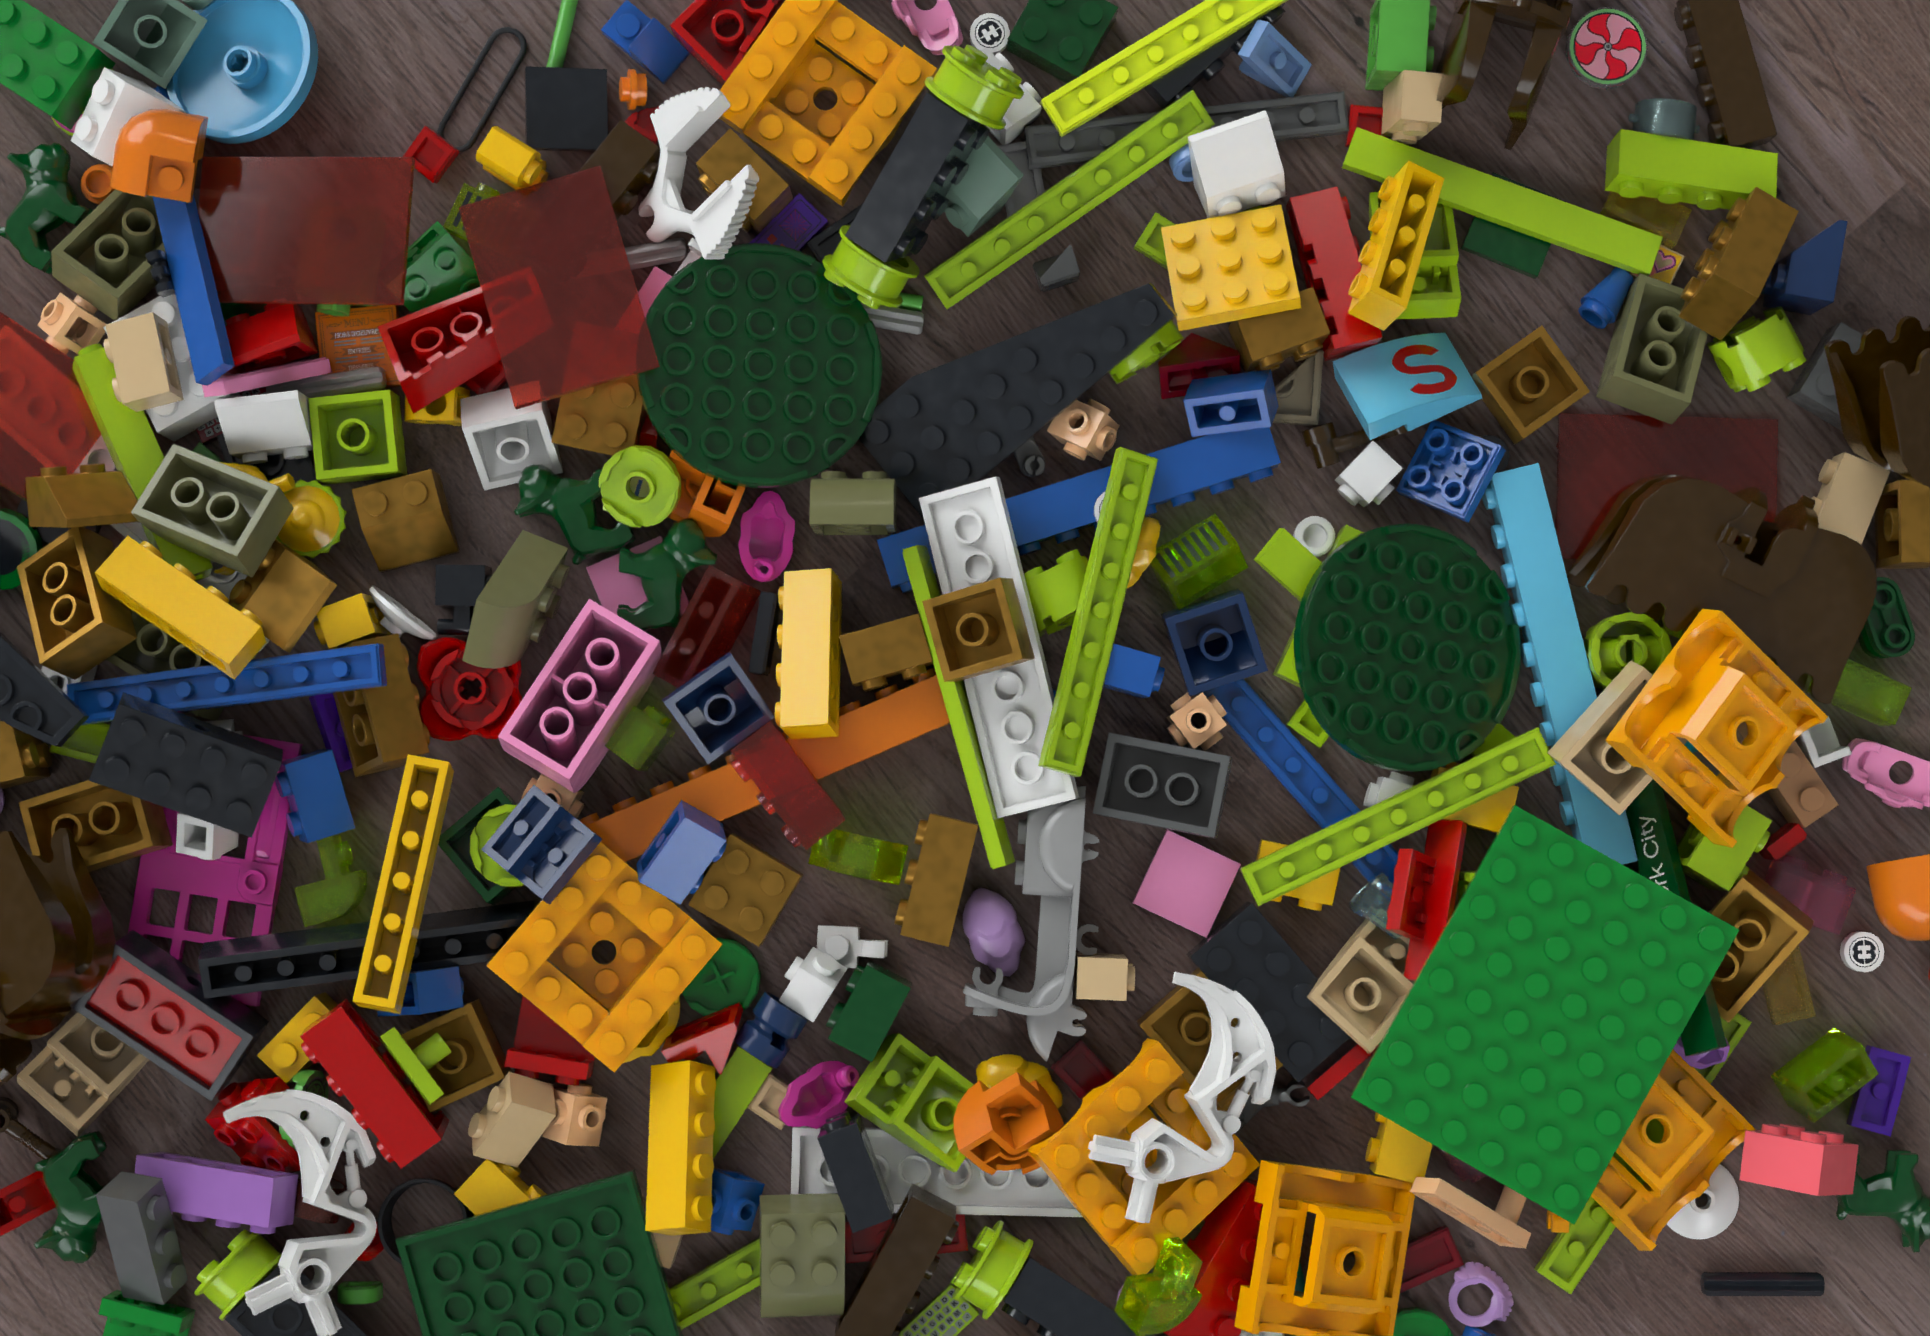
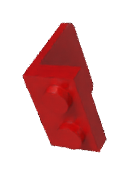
(547, 1049)
(253, 1137)

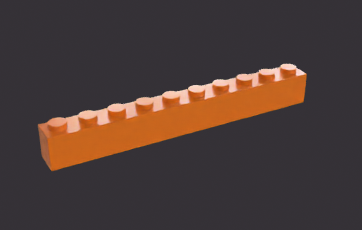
(723, 794)

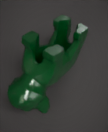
(45, 204)
(573, 508)
(663, 573)
(1892, 1195)
(75, 1198)

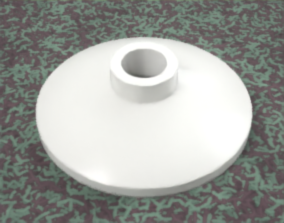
(398, 618)
(1716, 1215)

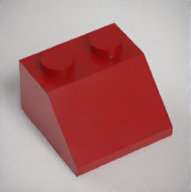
(269, 338)

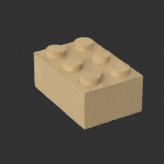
(1591, 758)

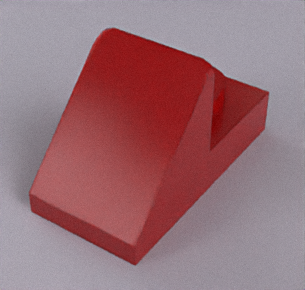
(710, 1033)
(24, 1202)

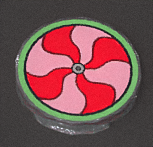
(1606, 48)

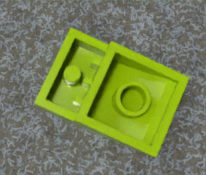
(1437, 284)
(912, 1099)

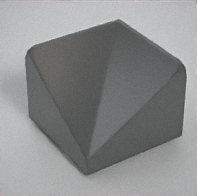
(1057, 270)

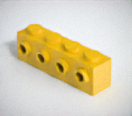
(1395, 246)
(181, 606)
(809, 654)
(680, 1148)

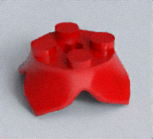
(446, 708)

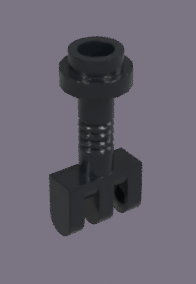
(161, 272)

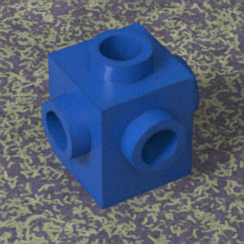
(734, 1201)

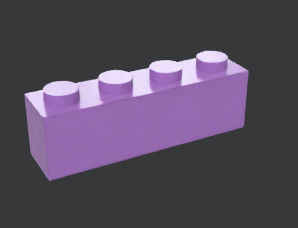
(223, 1191)

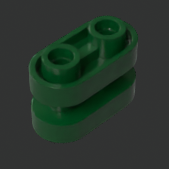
(1888, 626)

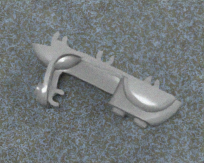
(1052, 869)

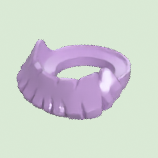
(1501, 1300)

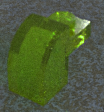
(860, 856)
(340, 890)
(1161, 1298)

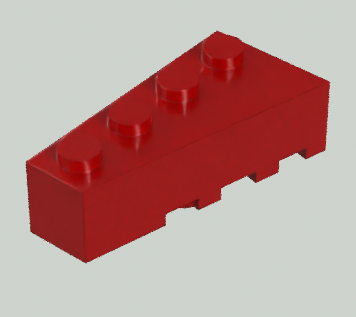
(722, 31)
(1329, 265)
(440, 347)
(372, 1084)
(1227, 1254)

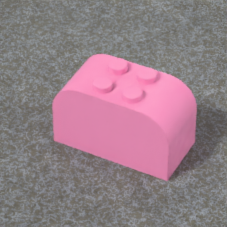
(582, 696)

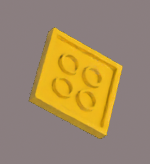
(1230, 267)

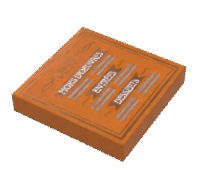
(356, 341)

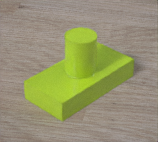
(418, 1061)

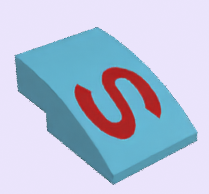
(1405, 382)

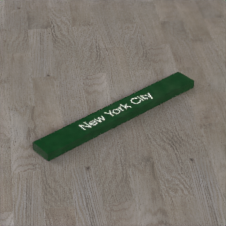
(1661, 863)

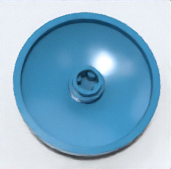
(247, 68)

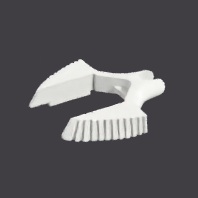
(720, 216)

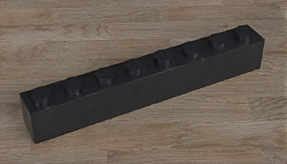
(337, 951)

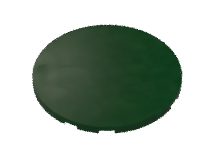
(760, 366)
(1407, 647)

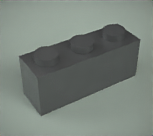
(142, 1237)

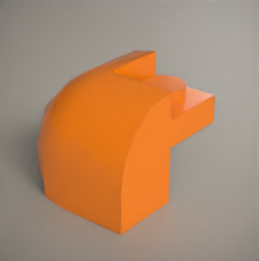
(159, 154)
(705, 499)
(1902, 896)
(1003, 1122)

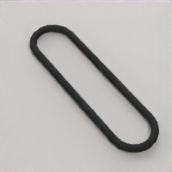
(495, 34)

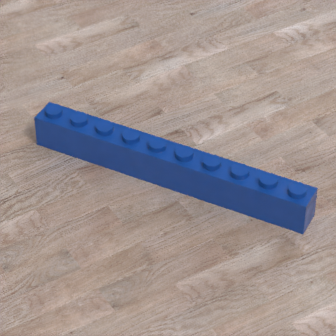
(1069, 505)

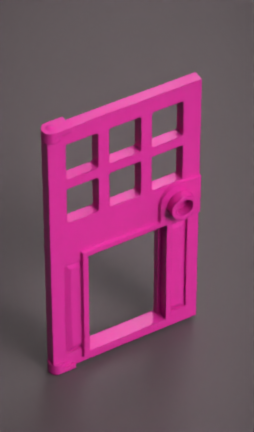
(228, 879)

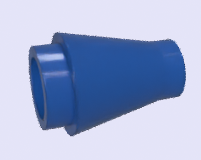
(1604, 301)

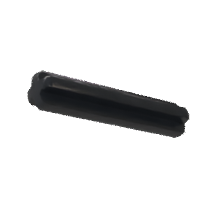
(1762, 1284)

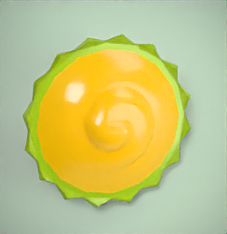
(314, 521)

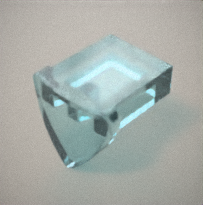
(1373, 902)

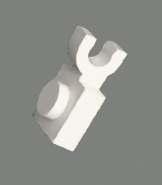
(846, 946)

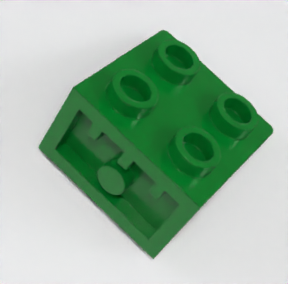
(437, 270)
(144, 1318)

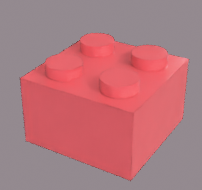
(1799, 1160)

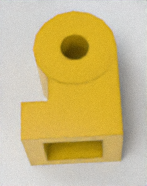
(441, 411)

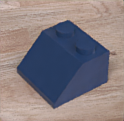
(1808, 275)
(1214, 641)
(718, 708)

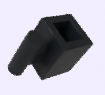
(458, 589)

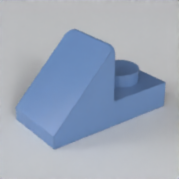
(1273, 60)

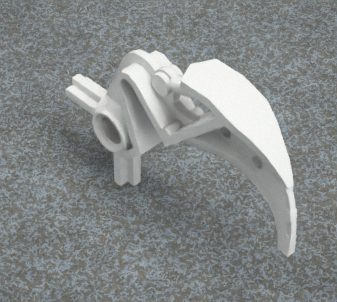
(1176, 1154)
(327, 1254)

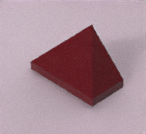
(1195, 359)

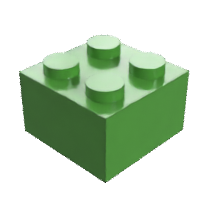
(1398, 40)

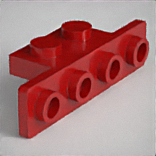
(1426, 891)

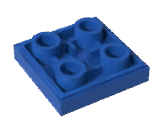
(1450, 470)

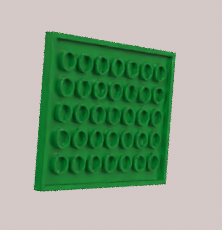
(1544, 1014)

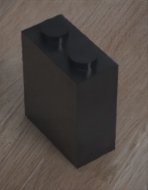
(855, 1171)

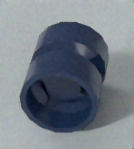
(770, 1030)

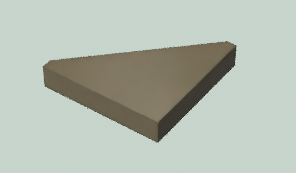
(1300, 394)

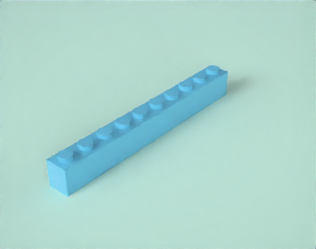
(1552, 643)

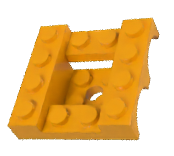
(786, 69)
(1703, 694)
(653, 963)
(1676, 1170)
(1103, 1189)
(1352, 1214)

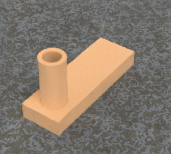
(1495, 1225)

